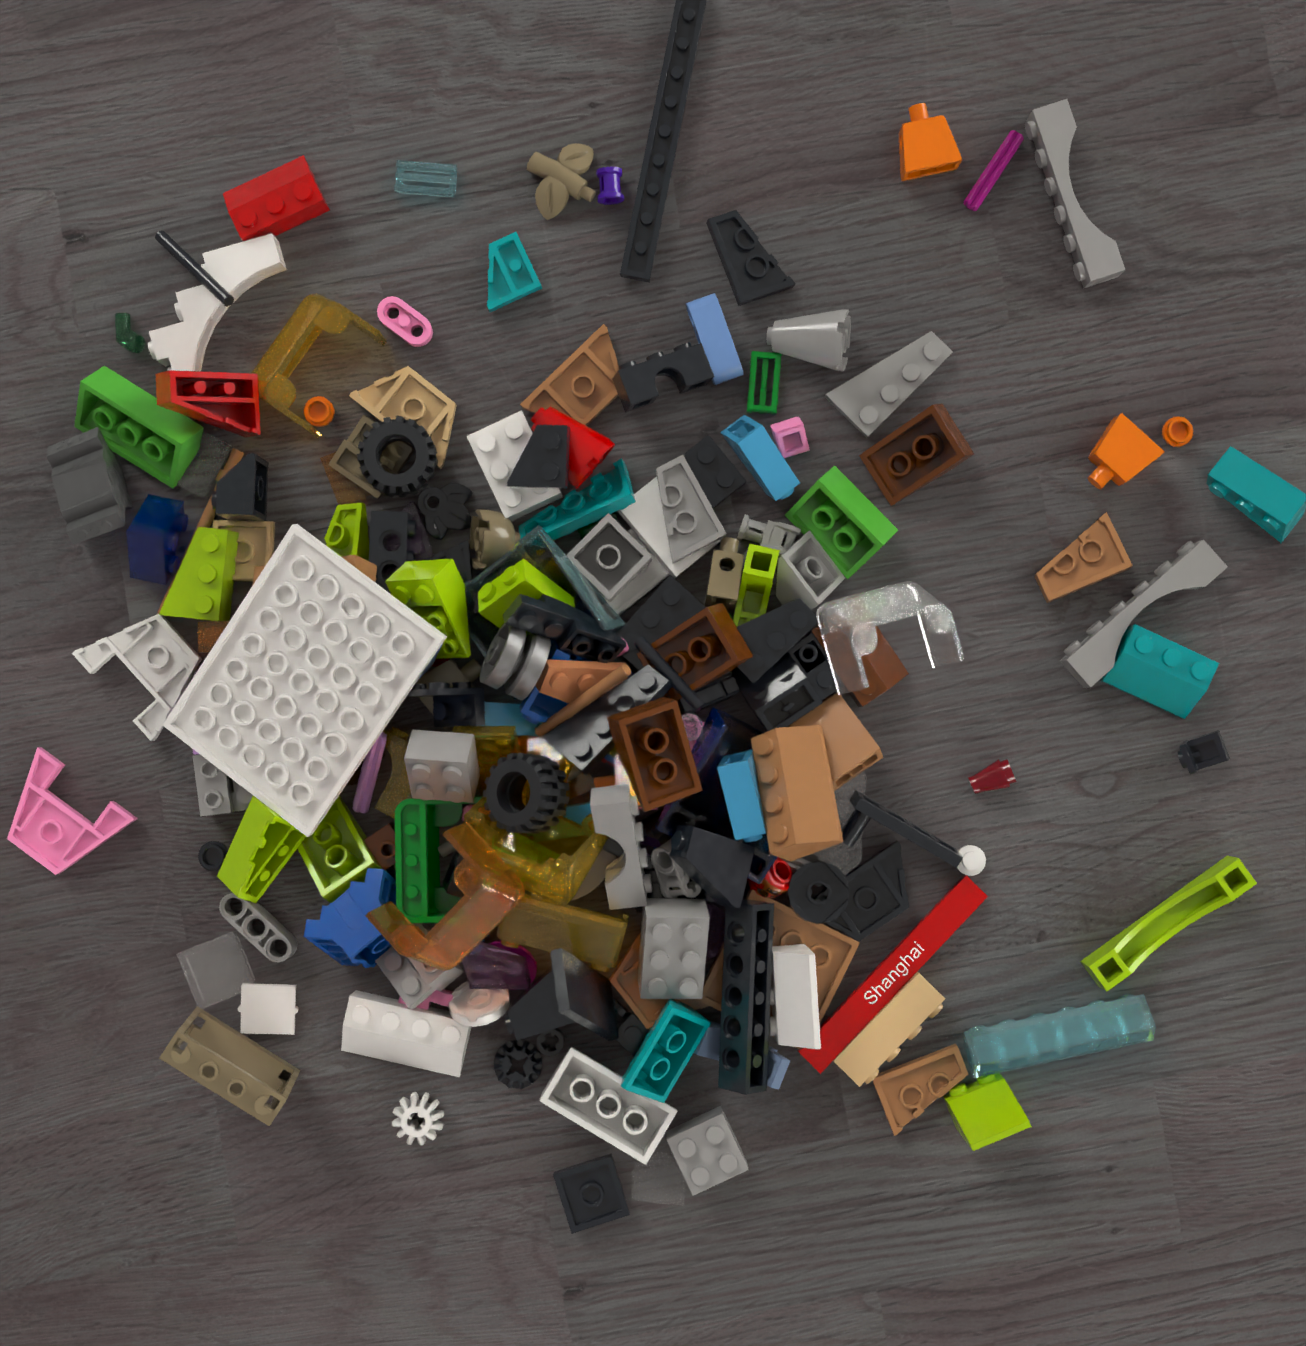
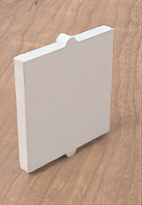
(268, 1008)

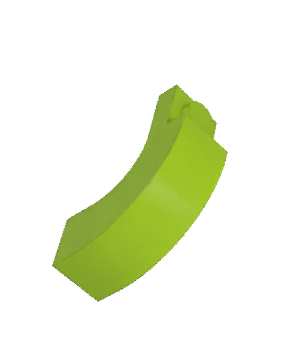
(755, 583)

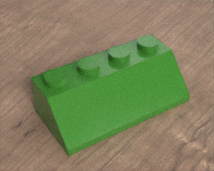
(136, 426)

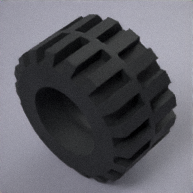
(386, 433)
(506, 789)

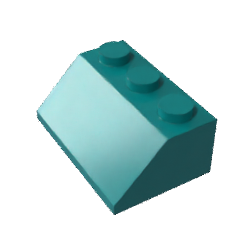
(1160, 671)
(665, 1051)

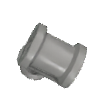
(769, 534)

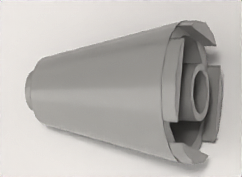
(814, 338)

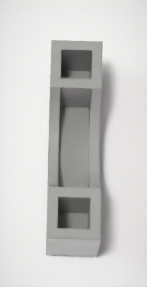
(614, 816)

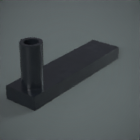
(867, 808)

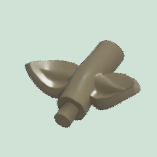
(561, 178)

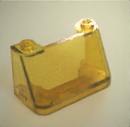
(546, 862)

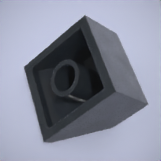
(243, 491)

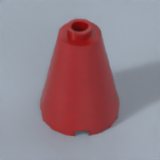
(586, 445)

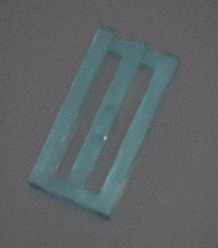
(426, 167)

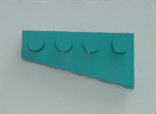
(588, 506)

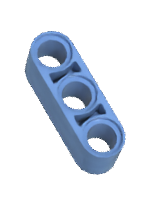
(715, 338)

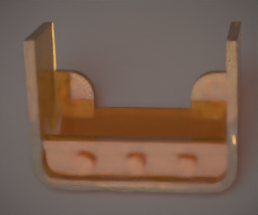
(489, 897)

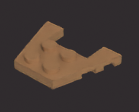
(626, 983)

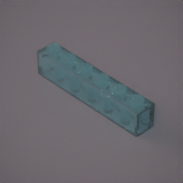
(1058, 1035)

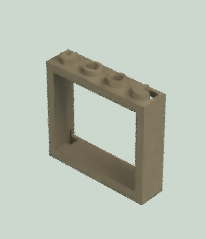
(231, 1065)

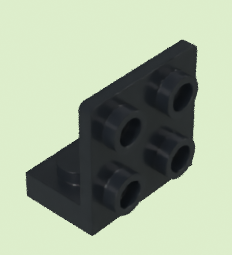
(453, 705)

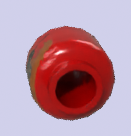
(775, 881)

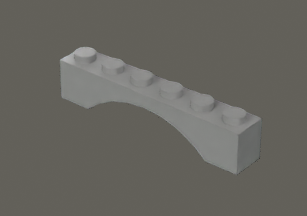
(1093, 252)
(1096, 654)

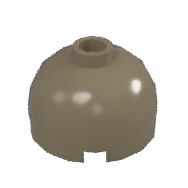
(491, 537)

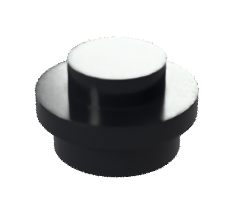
(212, 855)

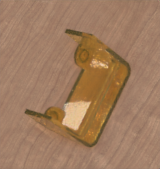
(293, 342)
(578, 931)

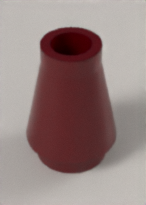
(993, 777)

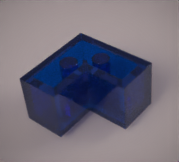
(154, 538)

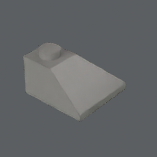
(806, 573)

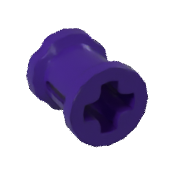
(609, 185)

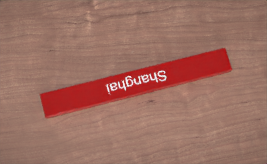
(894, 971)

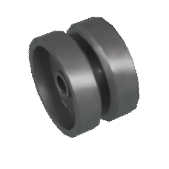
(515, 661)

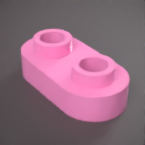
(405, 322)

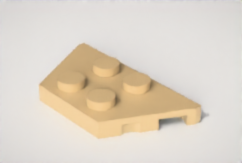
(412, 398)

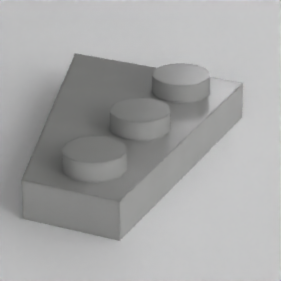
(686, 510)

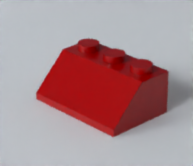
(275, 201)

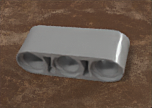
(273, 928)

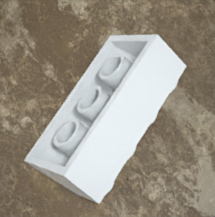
(397, 1034)
(598, 1103)

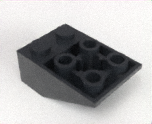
(779, 694)

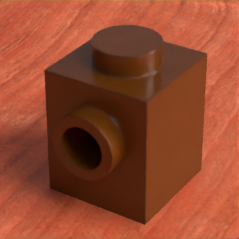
(383, 846)

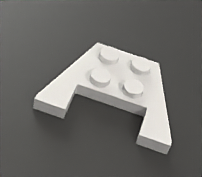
(157, 659)

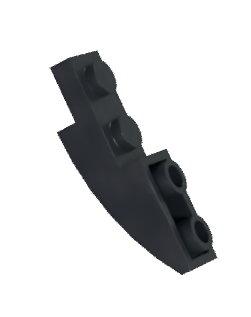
(568, 626)

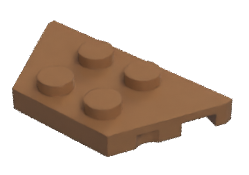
(581, 383)

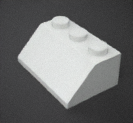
(794, 997)

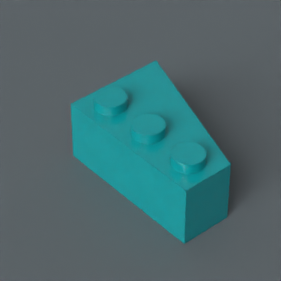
(1257, 493)

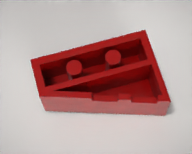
(213, 397)

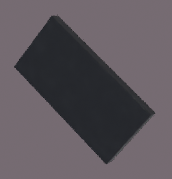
(584, 994)

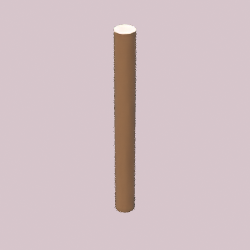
(584, 700)

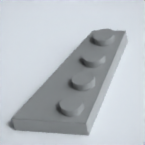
(883, 387)

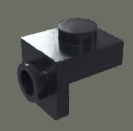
(1203, 752)

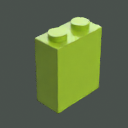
(522, 579)

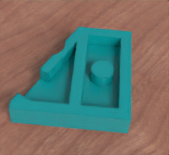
(509, 272)

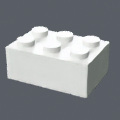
(498, 452)

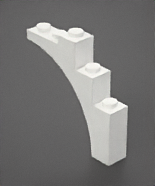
(236, 270)

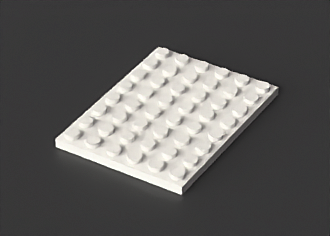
(303, 680)

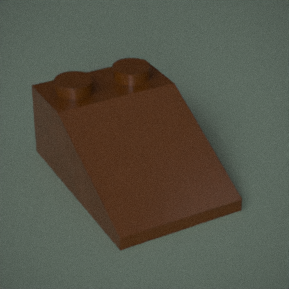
(916, 453)
(702, 648)
(655, 752)

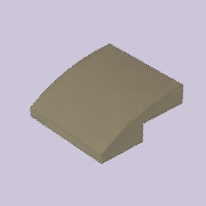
(346, 461)

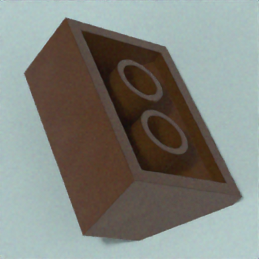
(881, 669)

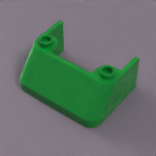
(417, 857)

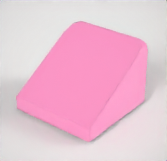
(790, 437)

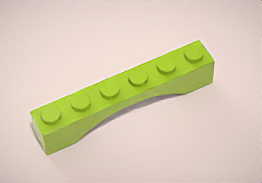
(1134, 944)

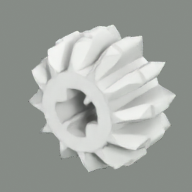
(412, 1127)

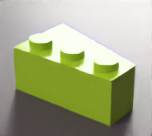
(205, 577)
(258, 851)

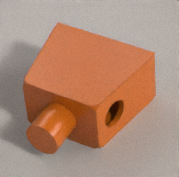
(926, 145)
(1121, 453)

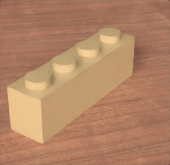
(889, 1029)

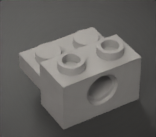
(216, 790)
(414, 979)

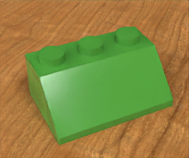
(842, 521)

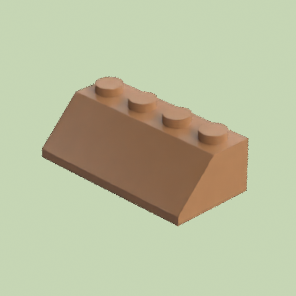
(796, 791)

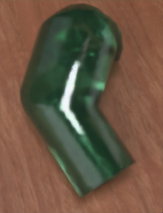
(125, 336)

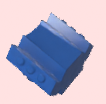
(344, 928)

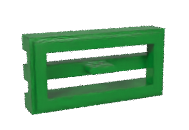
(761, 408)

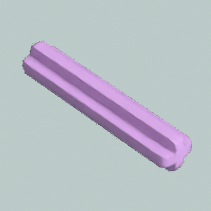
(369, 775)

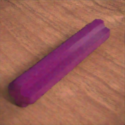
(993, 170)

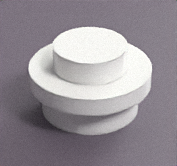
(973, 860)

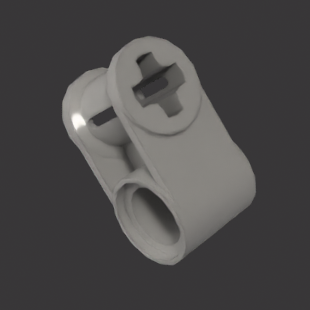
(672, 875)

